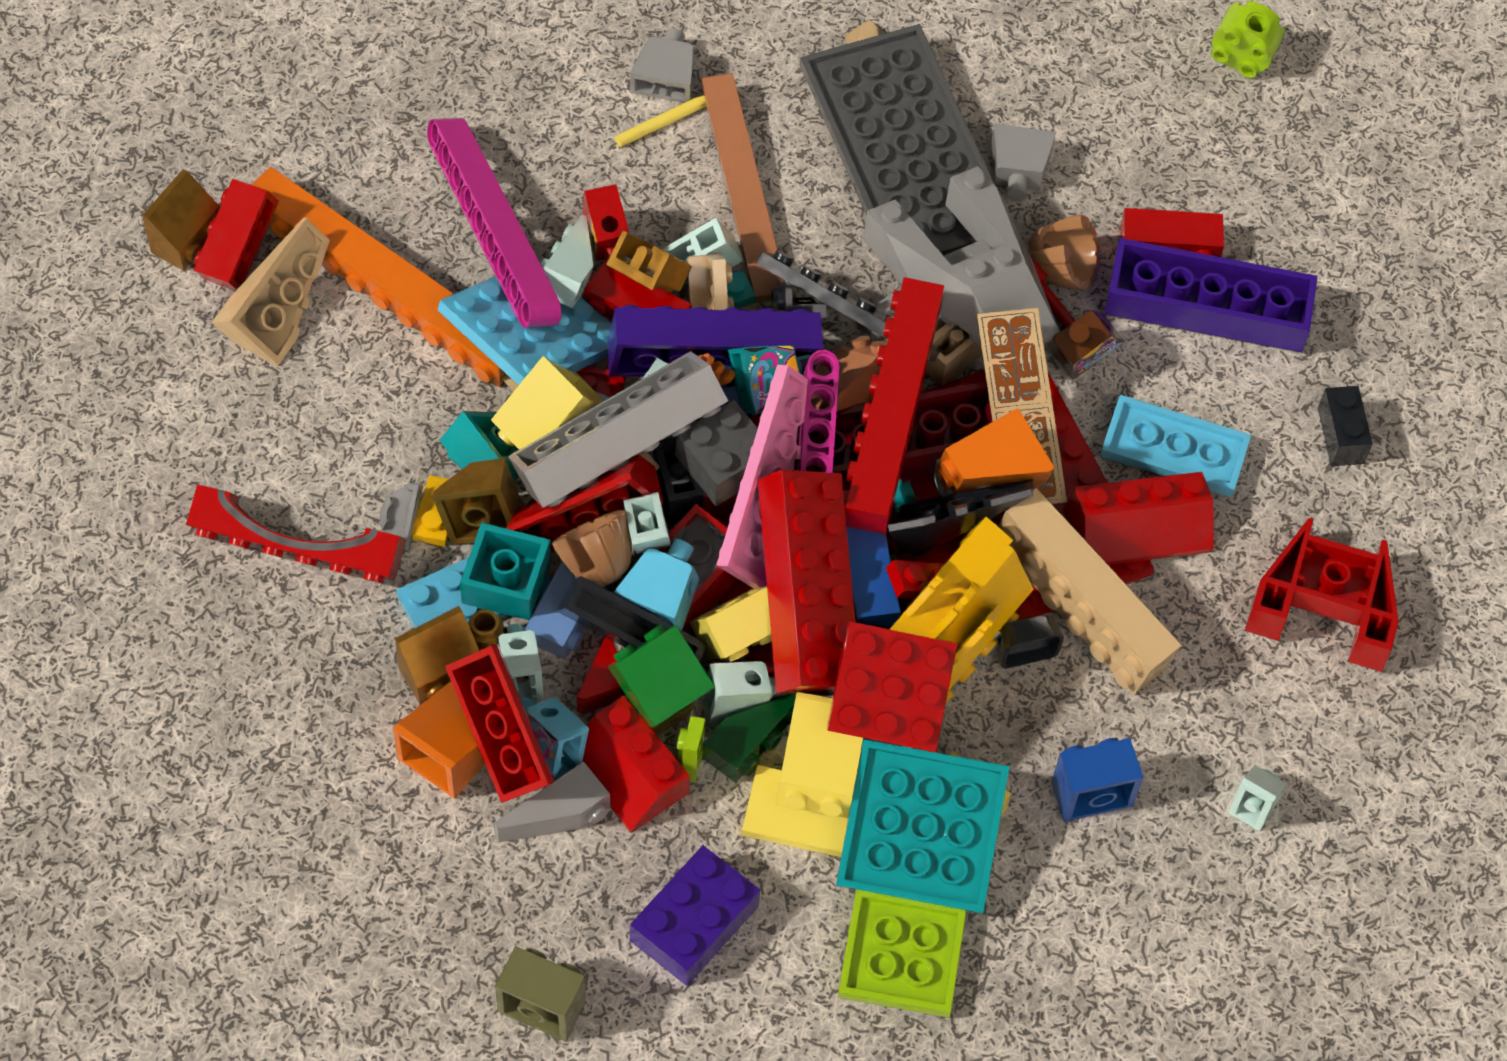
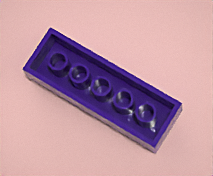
(1211, 295)
(668, 333)

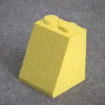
(543, 403)
(818, 763)

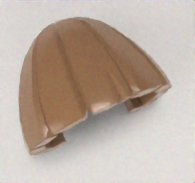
(1067, 252)
(598, 548)

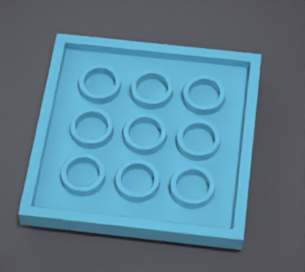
(492, 326)

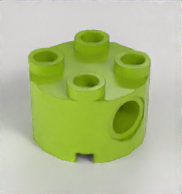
(1247, 38)

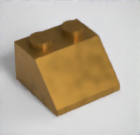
(180, 220)
(477, 495)
(429, 648)

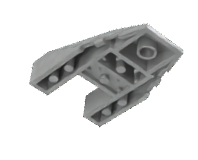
(976, 279)

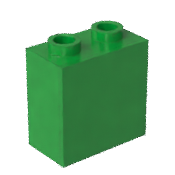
(660, 674)

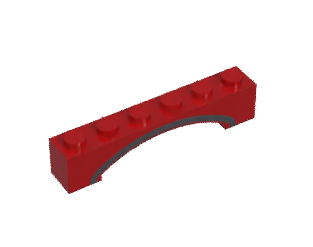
(374, 552)

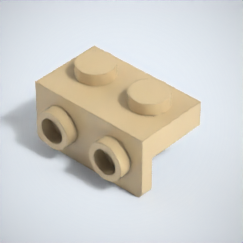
(709, 282)

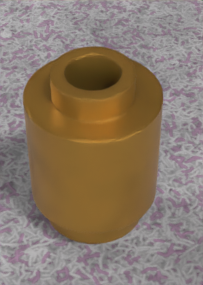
(486, 628)

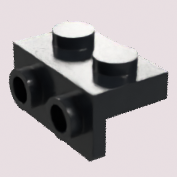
(783, 301)

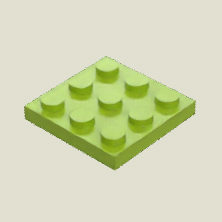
(902, 954)

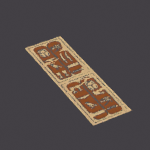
(1020, 380)

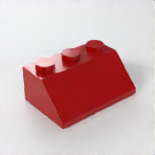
(633, 765)

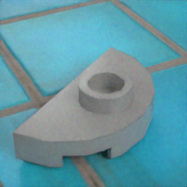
(400, 512)

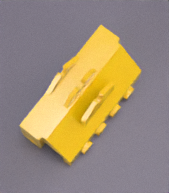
(970, 598)

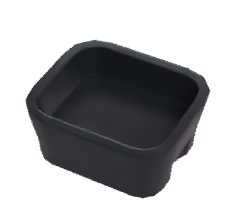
(1029, 641)

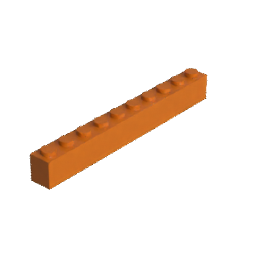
(377, 272)

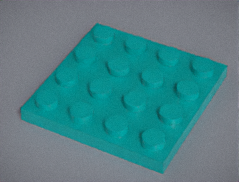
(923, 826)

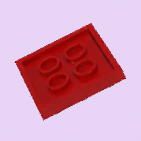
(891, 686)

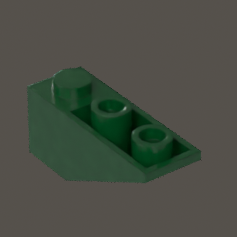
(745, 736)

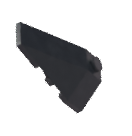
(936, 520)

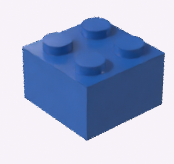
(1096, 778)

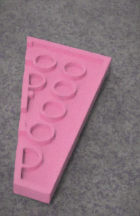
(772, 451)

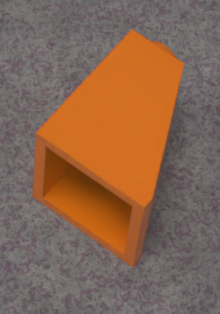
(995, 456)
(439, 742)

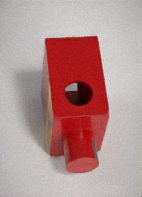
(604, 219)

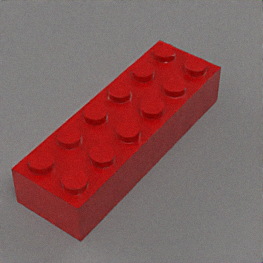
(806, 577)

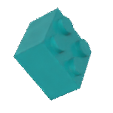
(505, 571)

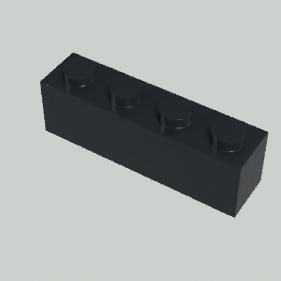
(614, 616)

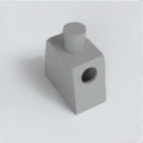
(664, 68)
(1020, 158)

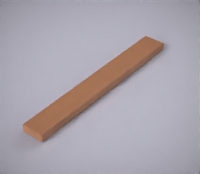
(741, 179)

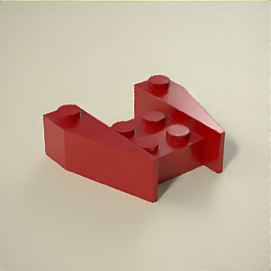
(1335, 584)

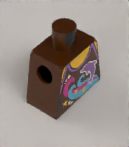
(1085, 343)

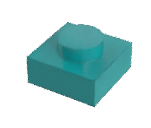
(740, 290)

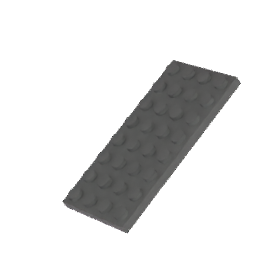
(896, 127)

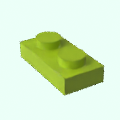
(691, 745)

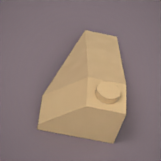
(271, 301)

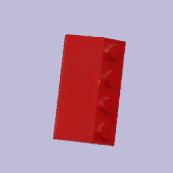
(586, 504)
(1144, 517)
(499, 723)

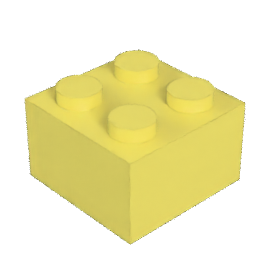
(735, 626)

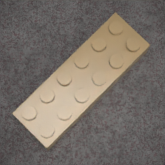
(1088, 594)

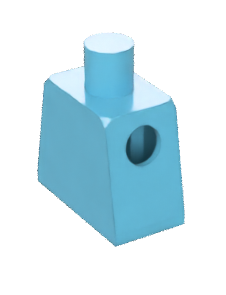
(662, 583)

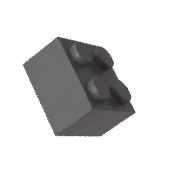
(718, 451)

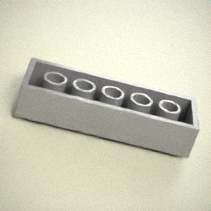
(618, 429)

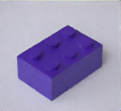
(694, 915)

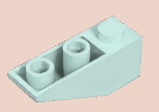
(570, 263)

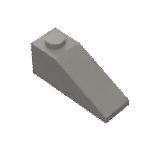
(559, 807)

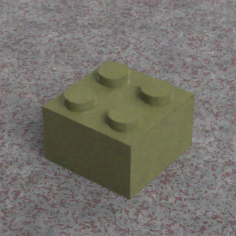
(541, 992)

